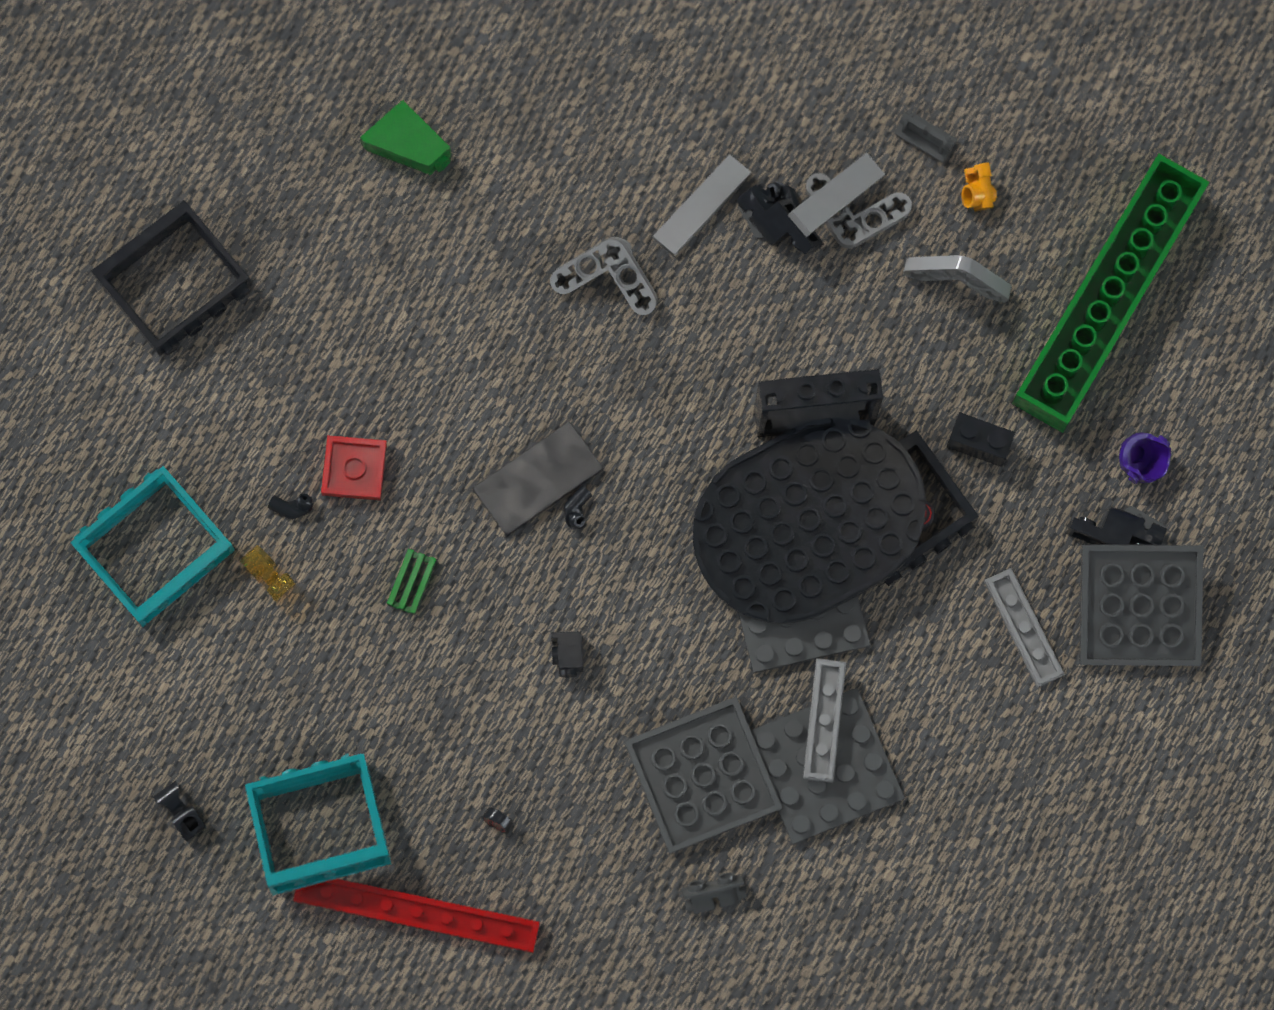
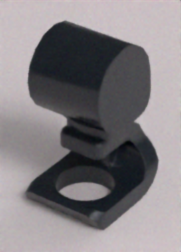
(184, 818)

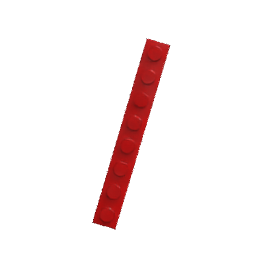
(421, 913)

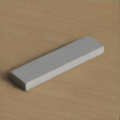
(836, 194)
(701, 205)
(1024, 627)
(824, 720)

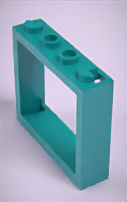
(185, 579)
(329, 868)

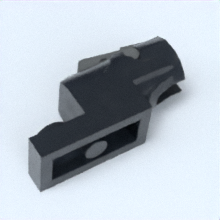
(772, 220)
(1119, 527)

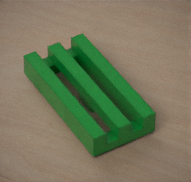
(399, 580)

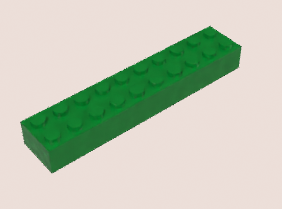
(1110, 293)

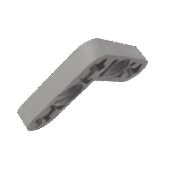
(857, 222)
(614, 266)
(962, 269)

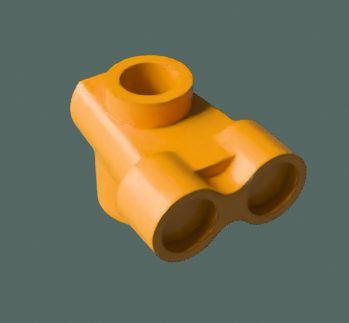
(979, 191)

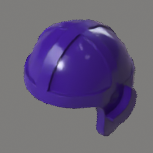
(1145, 457)

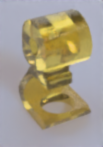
(261, 566)

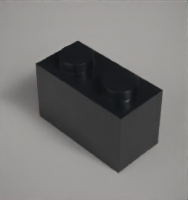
(980, 439)

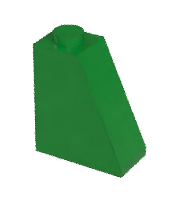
(407, 140)

